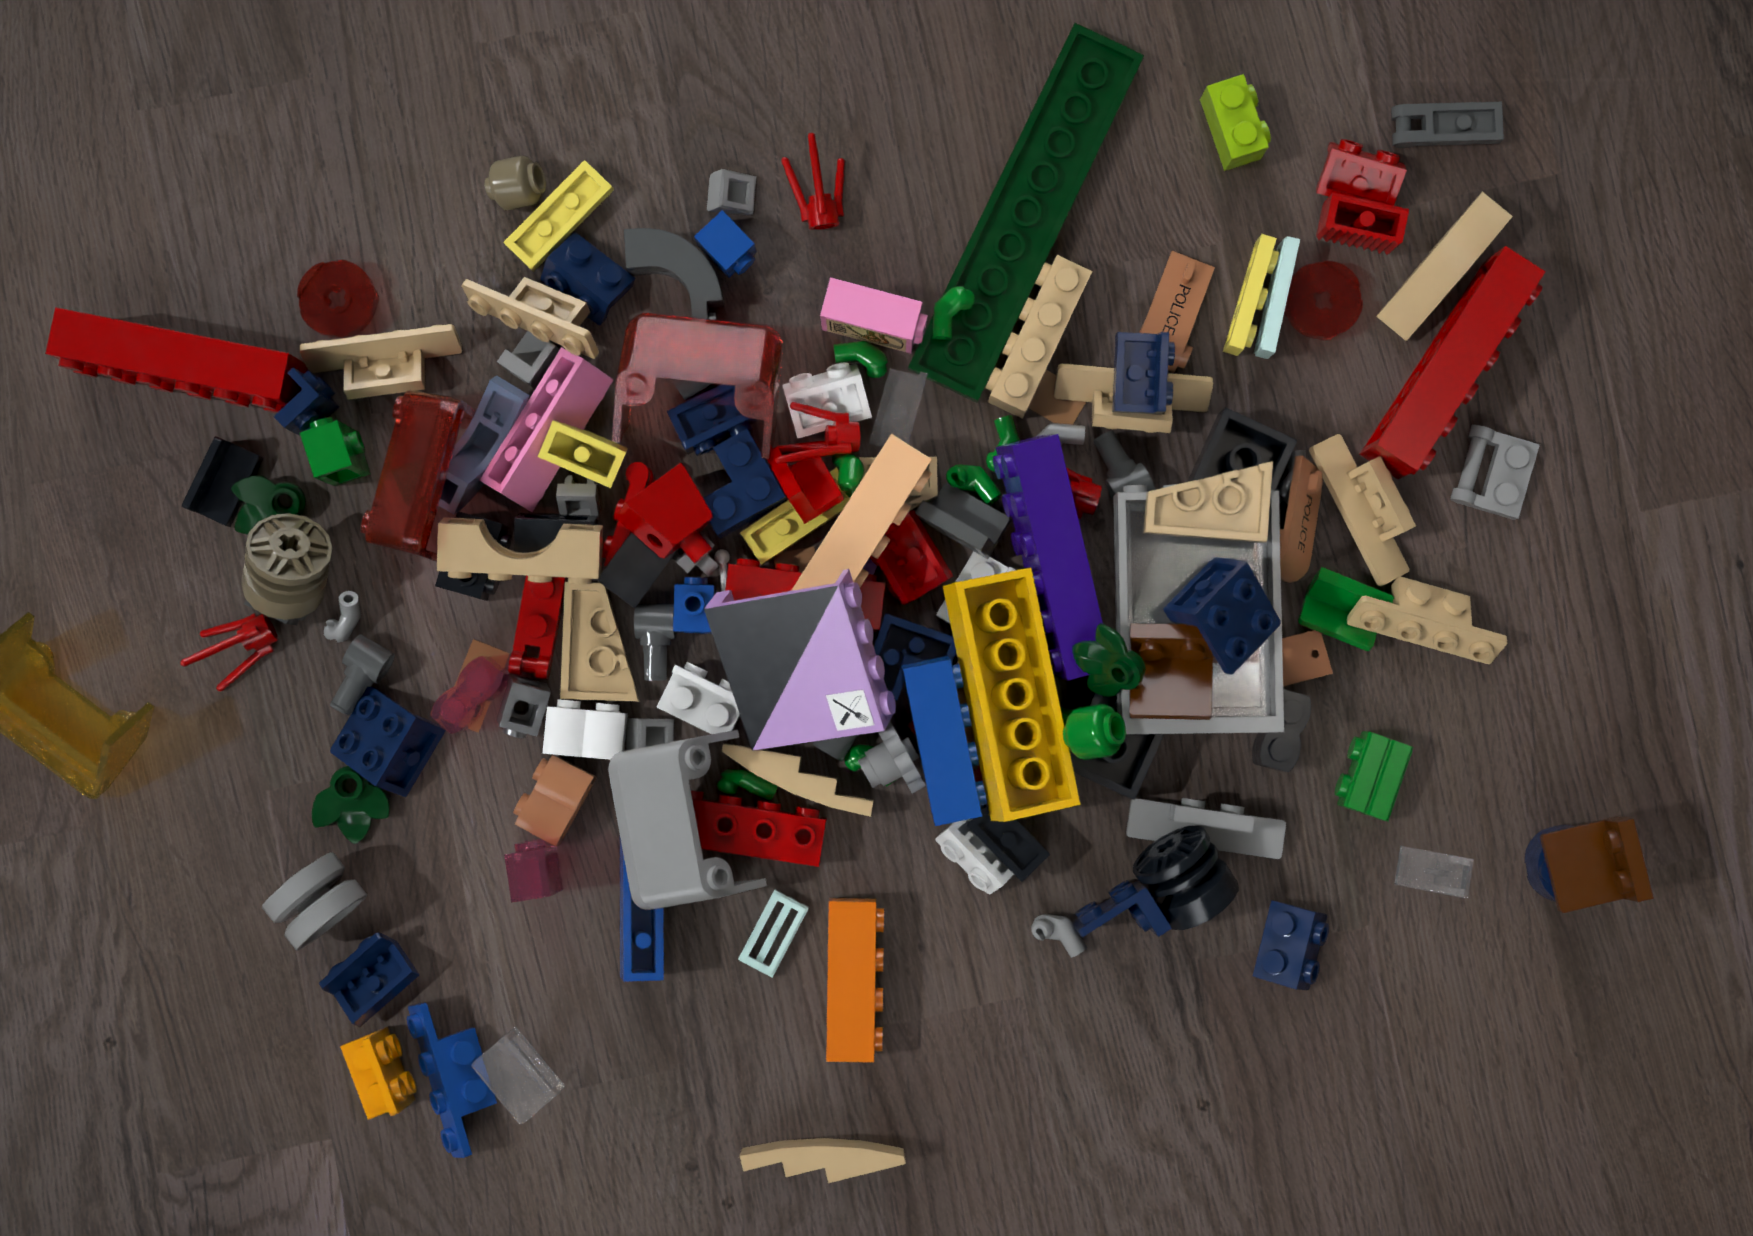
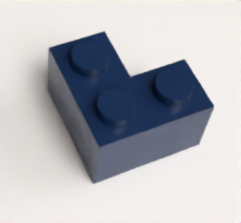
(752, 487)
(908, 643)

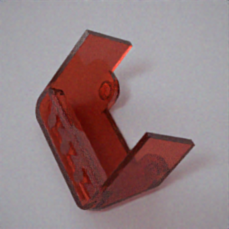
(705, 353)
(414, 472)

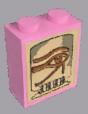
(872, 316)

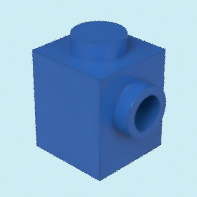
(726, 245)
(690, 603)

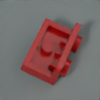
(911, 560)

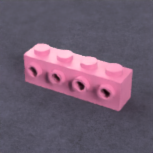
(565, 394)

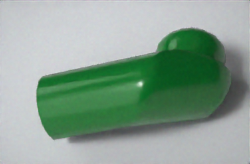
(946, 307)
(865, 353)
(1007, 434)
(850, 472)
(973, 479)
(734, 778)

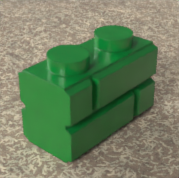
(1373, 775)

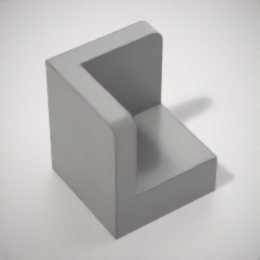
(529, 359)

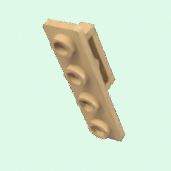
(538, 310)
(382, 361)
(1096, 386)
(1368, 506)
(1428, 618)

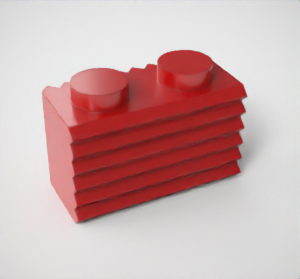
(1362, 223)

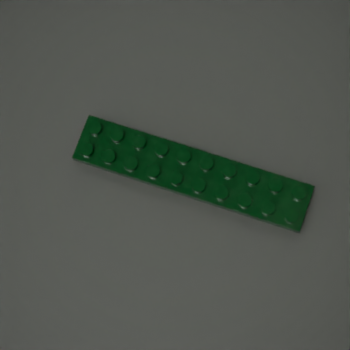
(1029, 208)

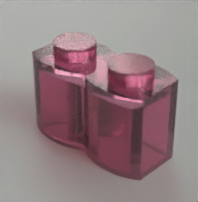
(463, 704)

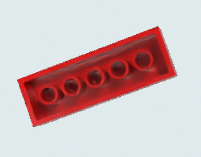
(173, 360)
(1453, 363)

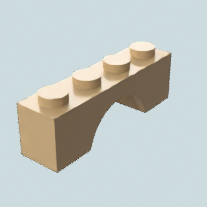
(469, 548)

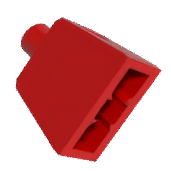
(669, 516)

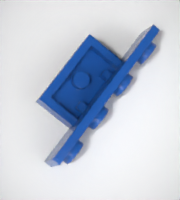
(454, 1083)

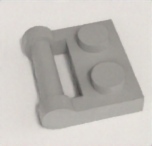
(1506, 476)

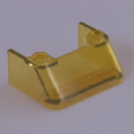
(57, 721)

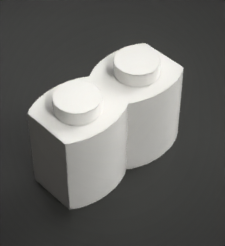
(584, 732)

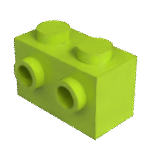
(1235, 122)

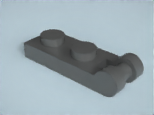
(1448, 124)

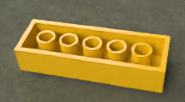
(1011, 695)

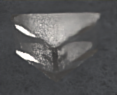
(1434, 871)

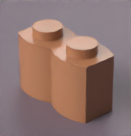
(554, 800)

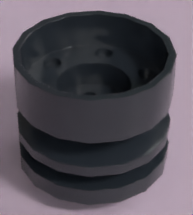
(1186, 877)

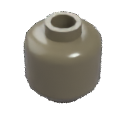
(515, 182)

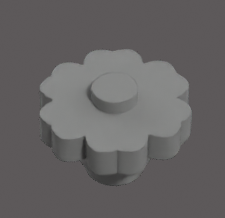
(891, 761)

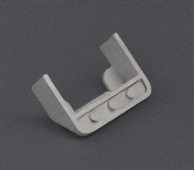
(661, 826)

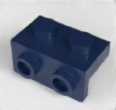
(587, 275)
(1142, 373)
(309, 404)
(708, 419)
(1291, 946)
(369, 977)

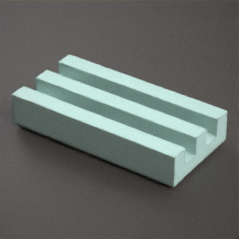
(789, 903)

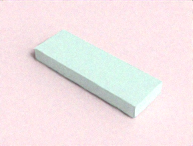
(1276, 298)

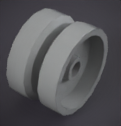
(311, 896)

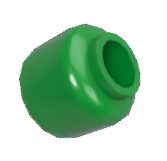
(1094, 731)

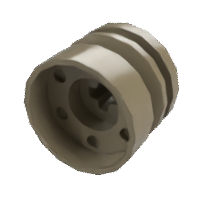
(286, 566)

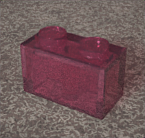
(533, 870)

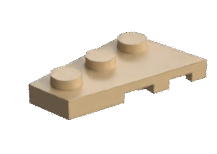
(1215, 507)
(593, 648)

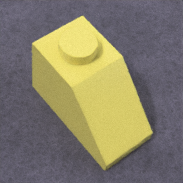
(582, 452)

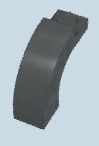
(667, 254)

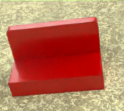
(807, 485)

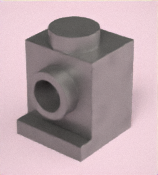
(527, 721)

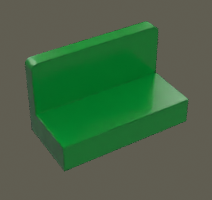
(1329, 602)

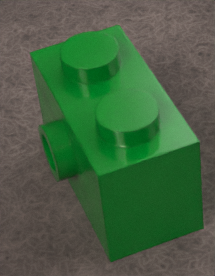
(334, 451)

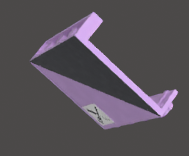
(801, 664)

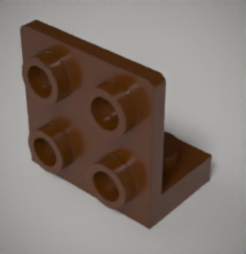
(1176, 674)
(1596, 864)

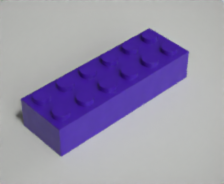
(1050, 544)

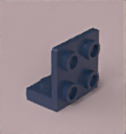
(1227, 609)
(386, 742)
(1123, 896)

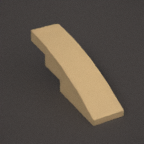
(1444, 266)
(785, 772)
(838, 1156)

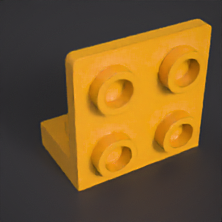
(379, 1073)

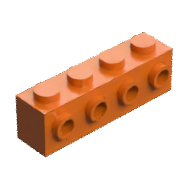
(851, 980)

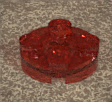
(1345, 300)
(315, 304)

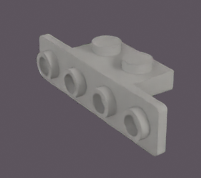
(1228, 828)

